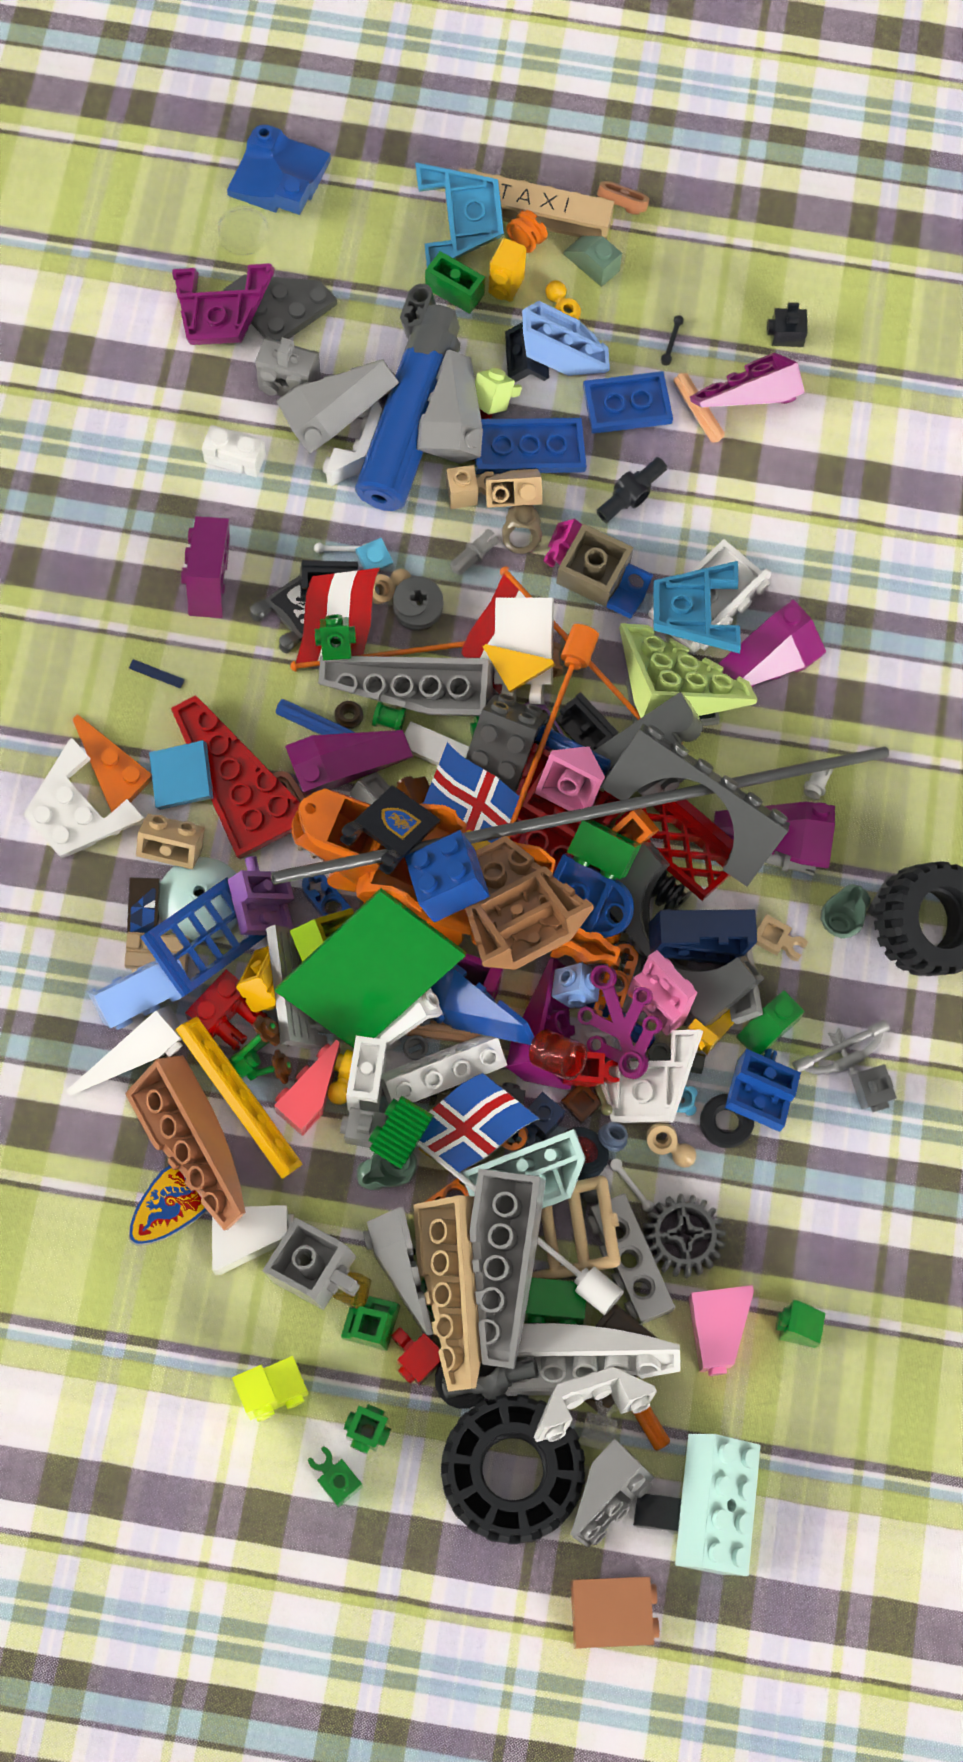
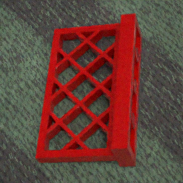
(694, 828)

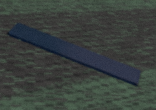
(156, 673)

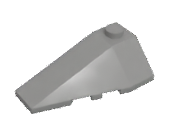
(330, 404)
(453, 417)
(393, 1250)

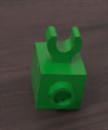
(337, 1479)

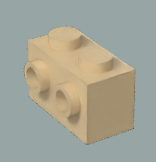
(170, 841)

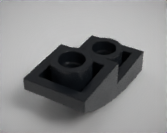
(658, 1513)

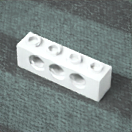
(443, 1069)

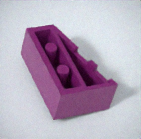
(206, 566)

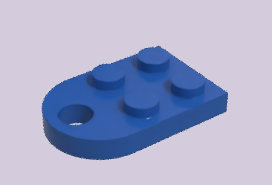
(601, 892)

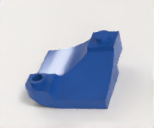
(278, 171)

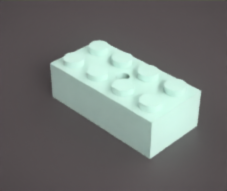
(718, 1504)

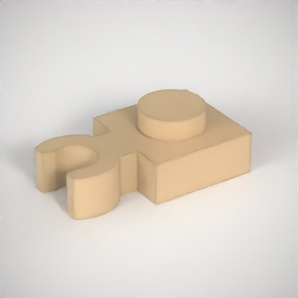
(774, 936)

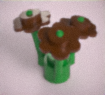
(247, 1059)

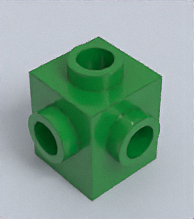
(335, 637)
(367, 1416)

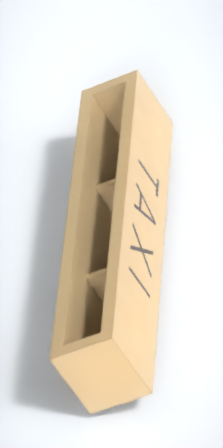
(558, 209)

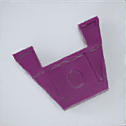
(220, 314)

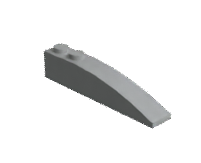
(504, 1251)

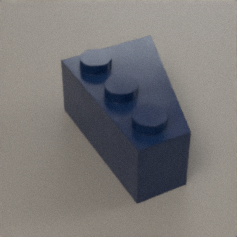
(703, 934)

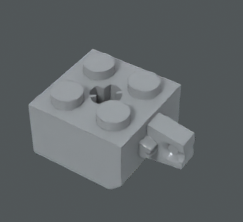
(284, 366)
(311, 1264)

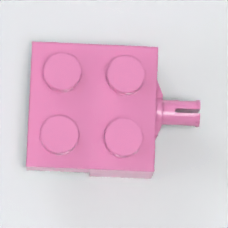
(670, 992)

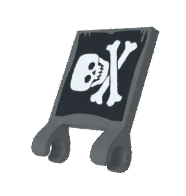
(288, 608)

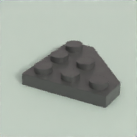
(288, 305)

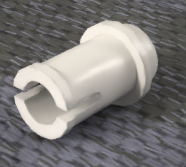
(816, 785)

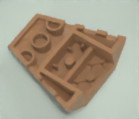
(526, 908)

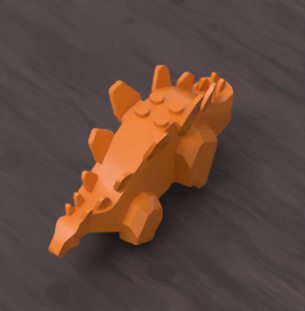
(319, 829)

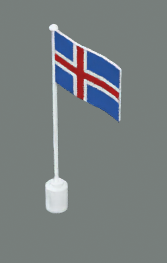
(470, 1128)

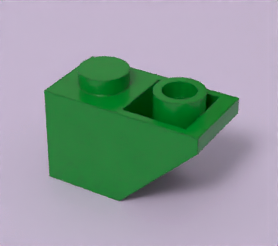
(801, 1324)

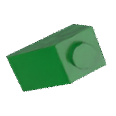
(776, 1020)

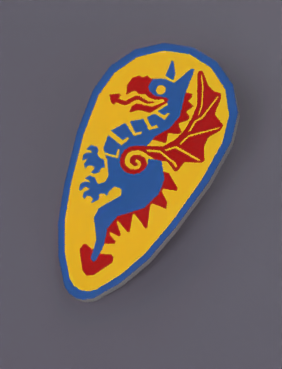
(165, 1209)

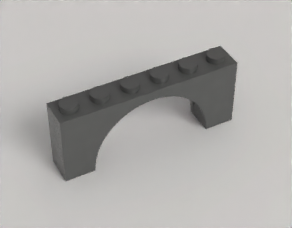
(655, 758)
(716, 988)

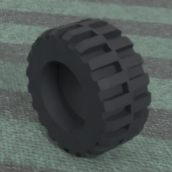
(900, 923)

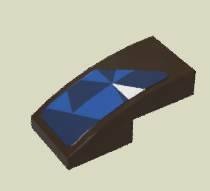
(143, 904)

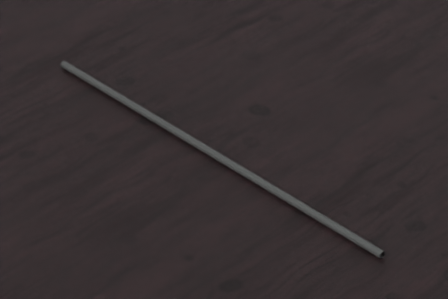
(587, 813)

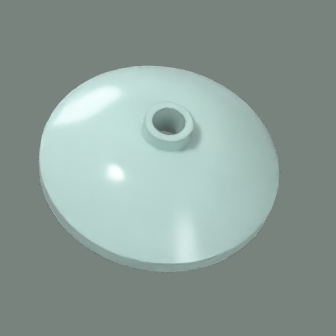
(178, 890)

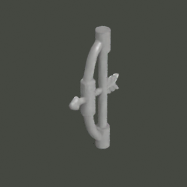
(875, 1030)

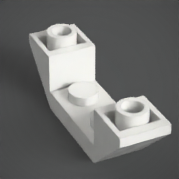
(346, 464)
(627, 1391)

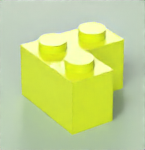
(270, 1388)

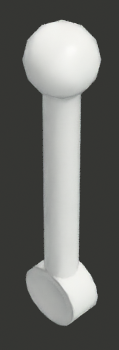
(319, 548)
(616, 1165)

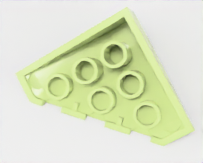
(665, 668)

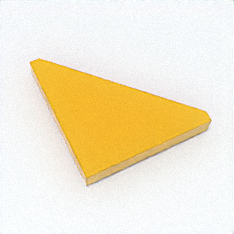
(516, 667)

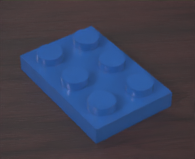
(627, 402)

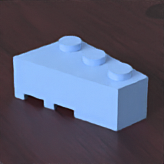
(133, 995)

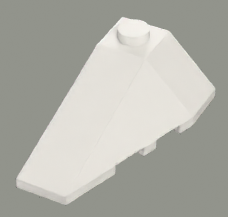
(146, 1043)

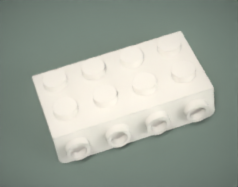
(728, 602)

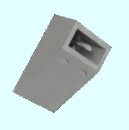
(610, 1487)

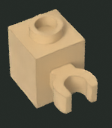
(464, 486)

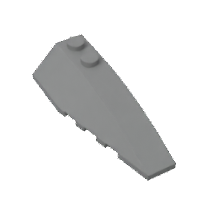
(415, 683)

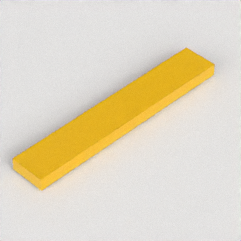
(239, 1097)

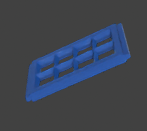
(169, 961)

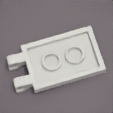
(528, 628)

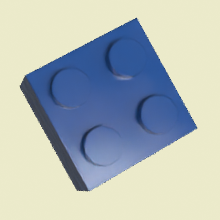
(446, 876)

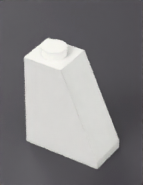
(249, 1237)

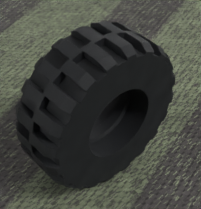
(474, 1501)

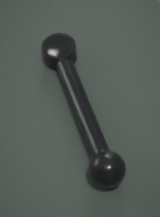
(666, 358)

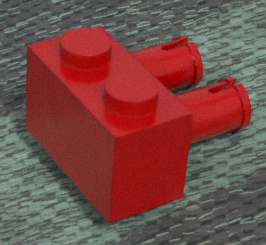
(218, 1007)

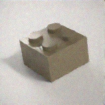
(594, 565)

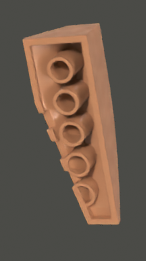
(188, 1132)

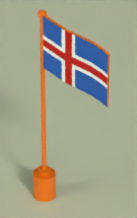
(479, 795)

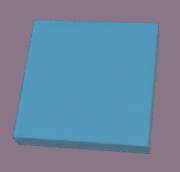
(181, 775)

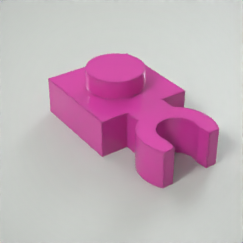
(561, 541)

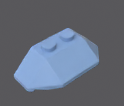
(562, 342)

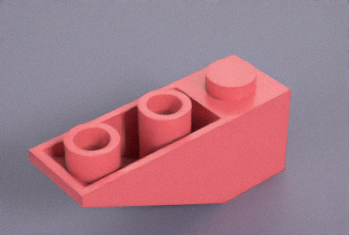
(308, 1096)

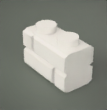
(233, 450)

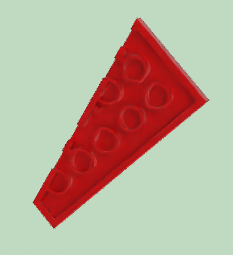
(245, 793)

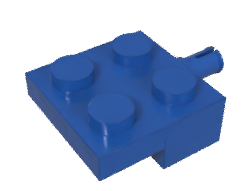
(762, 1089)

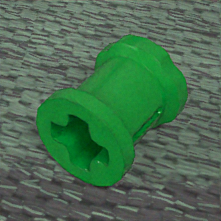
(388, 716)

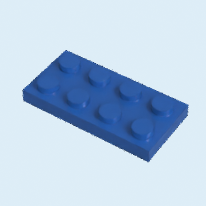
(532, 443)

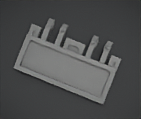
(294, 1025)

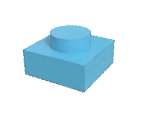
(374, 555)

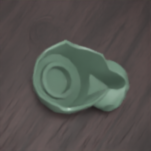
(845, 911)
(380, 1173)

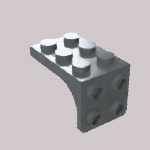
(505, 738)

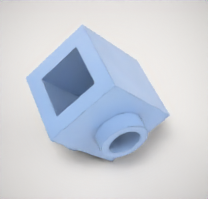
(574, 986)

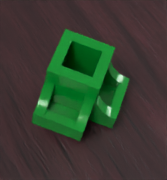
(372, 1323)

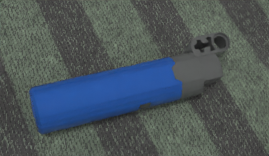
(393, 450)

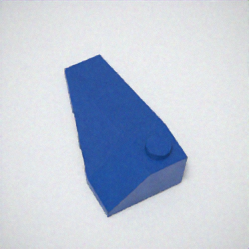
(475, 1010)

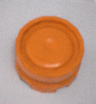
(526, 230)

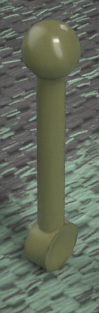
(606, 1108)

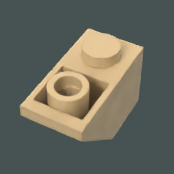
(514, 488)

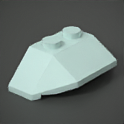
(554, 1160)

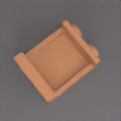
(613, 1612)

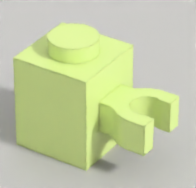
(495, 390)

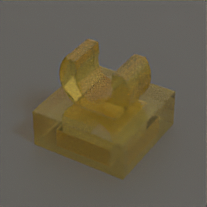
(361, 1295)

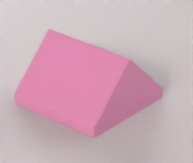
(571, 778)

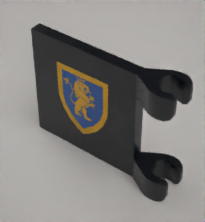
(394, 823)

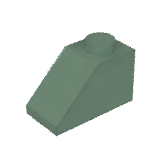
(595, 257)

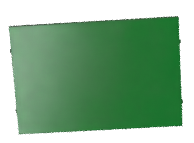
(370, 969)

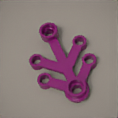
(621, 1026)

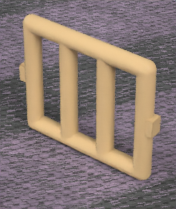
(609, 1222)

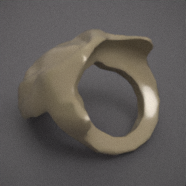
(522, 517)

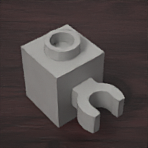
(360, 1125)

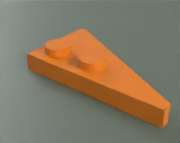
(116, 771)

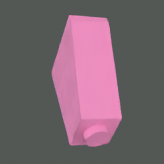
(718, 1326)

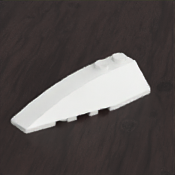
(575, 1351)

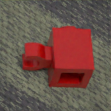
(595, 1072)
(419, 1358)

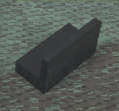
(518, 363)

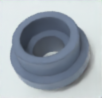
(613, 1136)

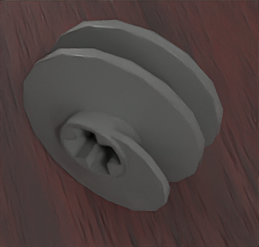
(406, 609)

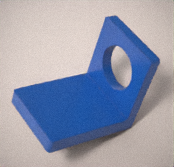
(628, 597)

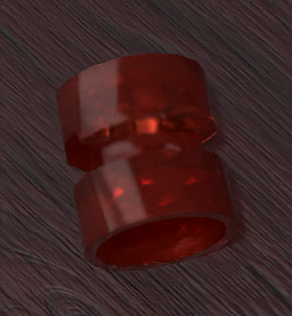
(558, 1054)

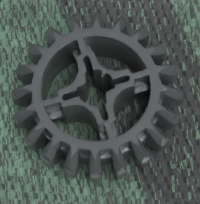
(697, 1233)

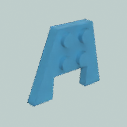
(471, 208)
(684, 606)

